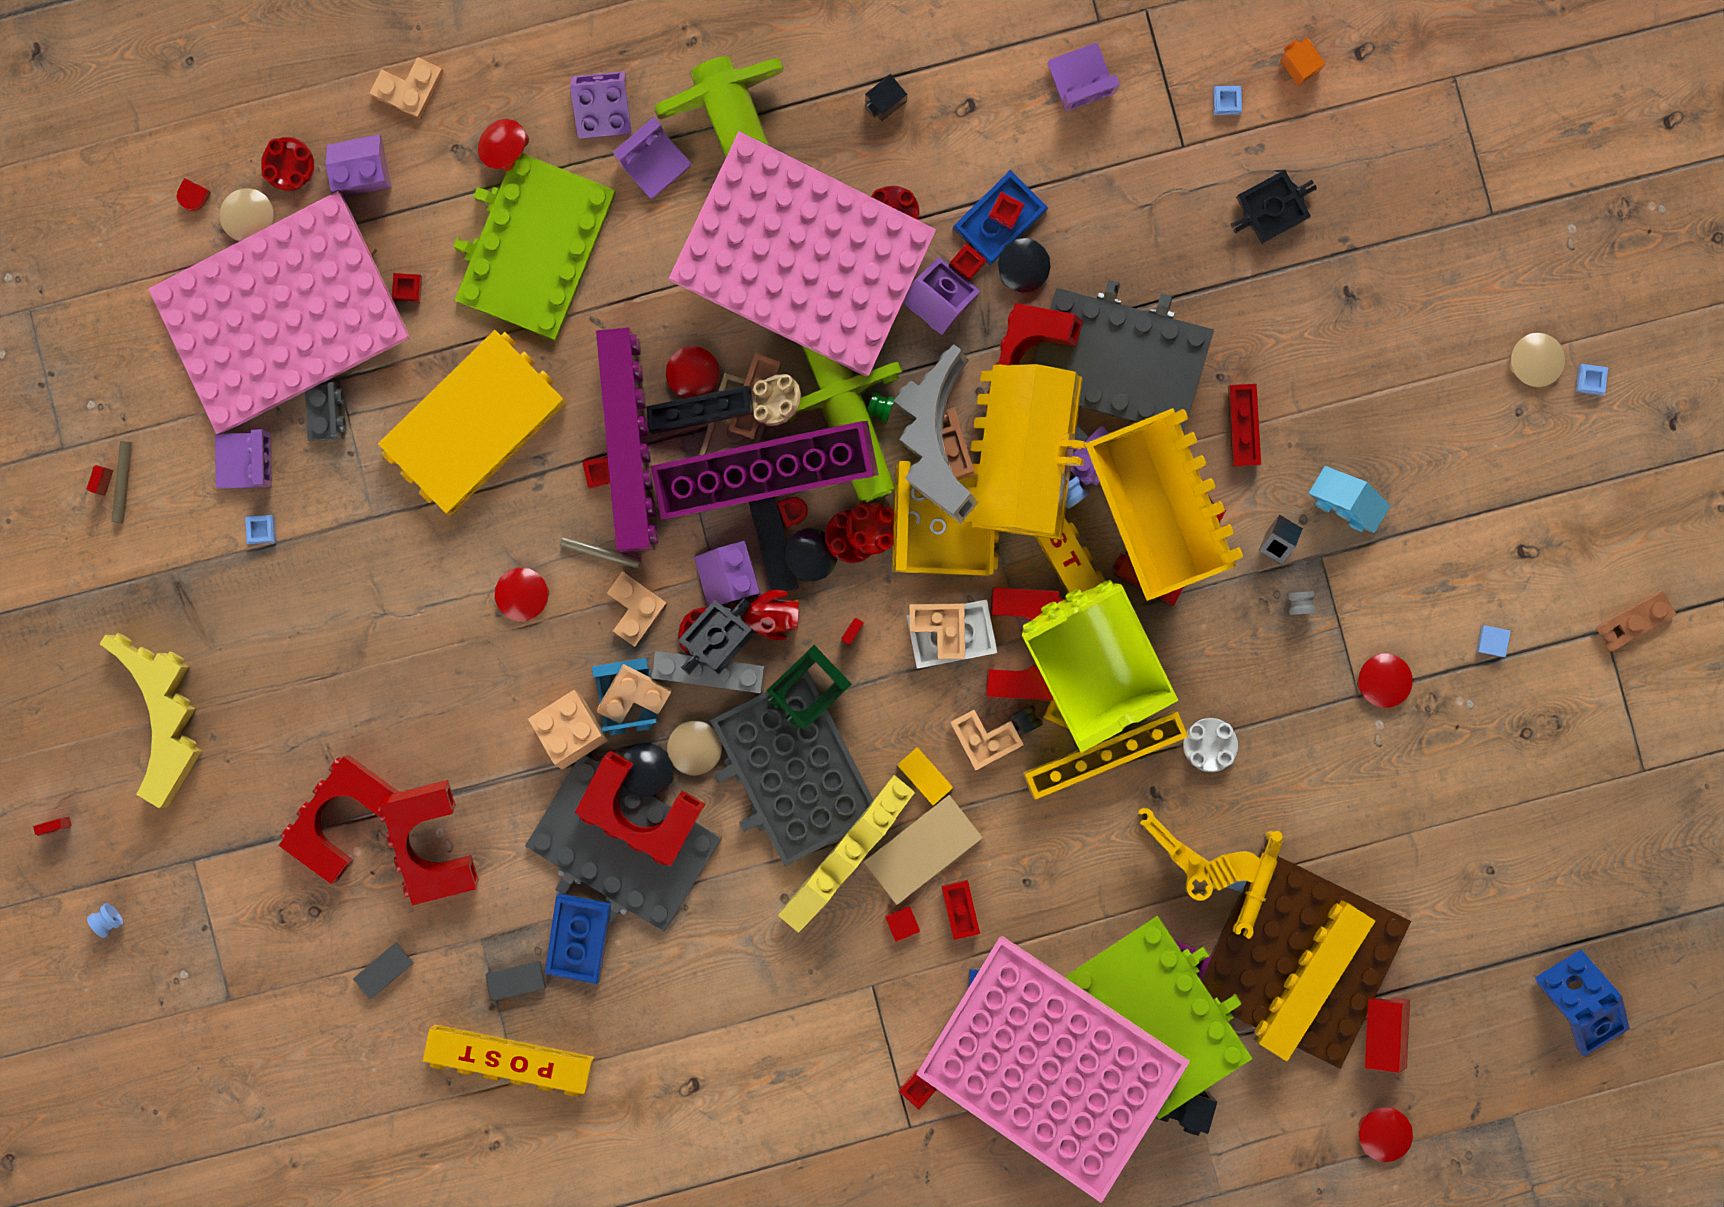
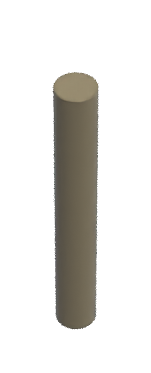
(121, 482)
(600, 552)

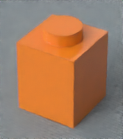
(1302, 60)

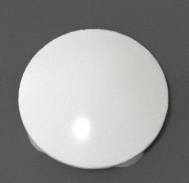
(1210, 745)

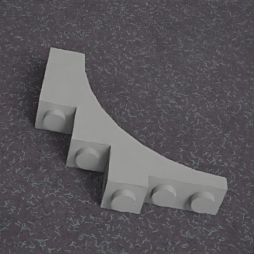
(924, 437)

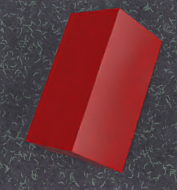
(1387, 1034)

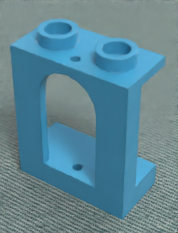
(603, 683)

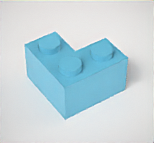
(1350, 498)

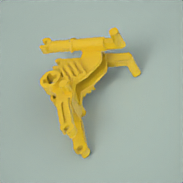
(1222, 870)

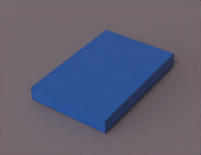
(989, 236)
(578, 938)

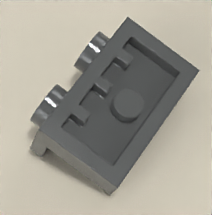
(324, 412)

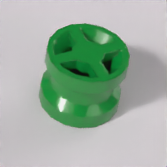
(880, 406)

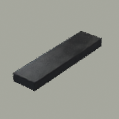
(700, 410)
(772, 543)

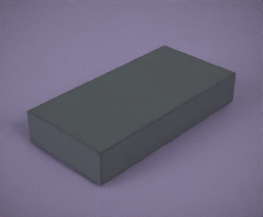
(383, 970)
(515, 980)

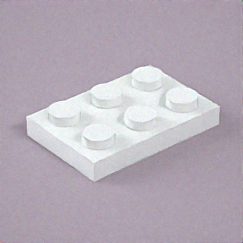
(978, 637)

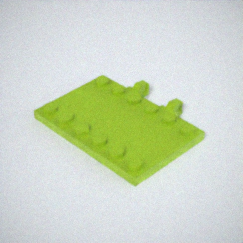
(533, 245)
(1161, 993)

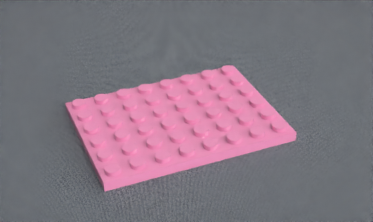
(802, 254)
(279, 313)
(1052, 1068)

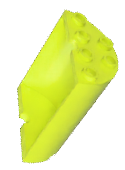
(1097, 663)

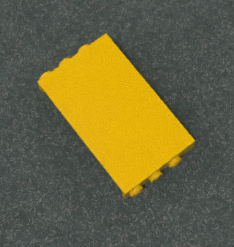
(472, 422)

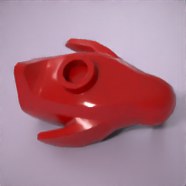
(772, 615)

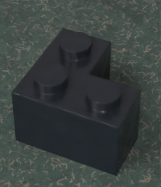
(1194, 1114)

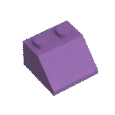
(357, 166)
(940, 295)
(727, 574)

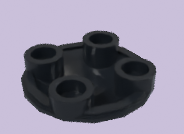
(1024, 265)
(809, 555)
(650, 771)

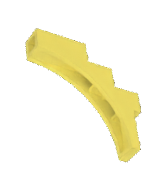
(169, 714)
(847, 854)

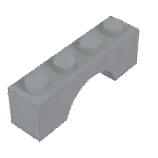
(734, 676)

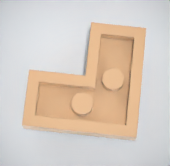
(408, 95)
(642, 608)
(944, 619)
(630, 688)
(982, 746)

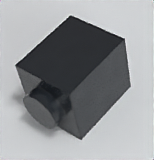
(885, 98)
(1280, 539)

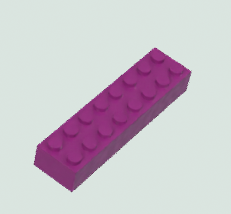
(625, 440)
(764, 470)

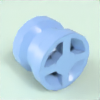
(1075, 493)
(105, 920)

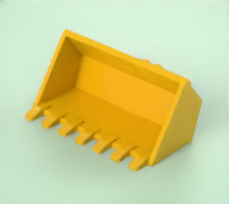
(1026, 449)
(1162, 503)

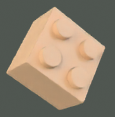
(568, 729)

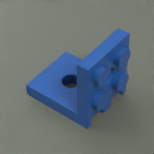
(1594, 1010)

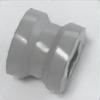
(1301, 602)

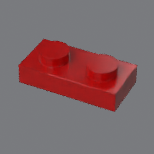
(960, 909)

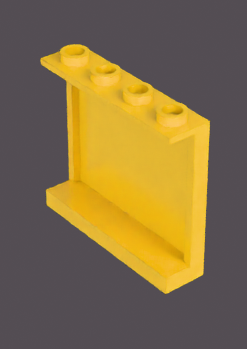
(919, 550)

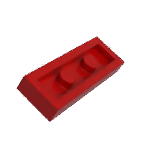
(1244, 425)

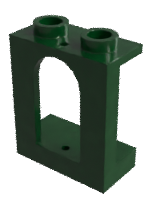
(806, 717)

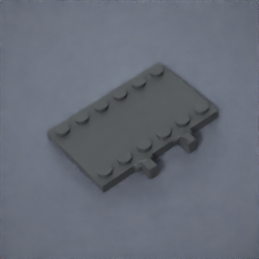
(1129, 357)
(797, 779)
(608, 864)

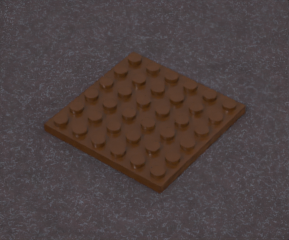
(1283, 931)

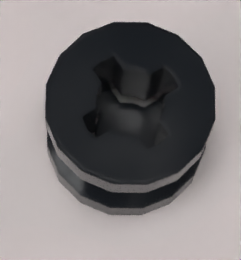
(1026, 720)

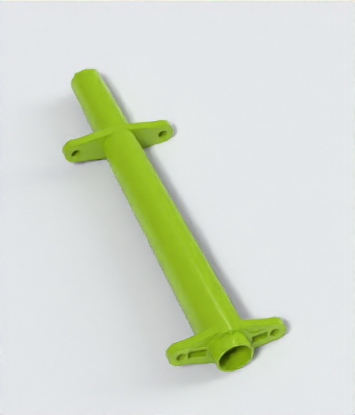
(732, 110)

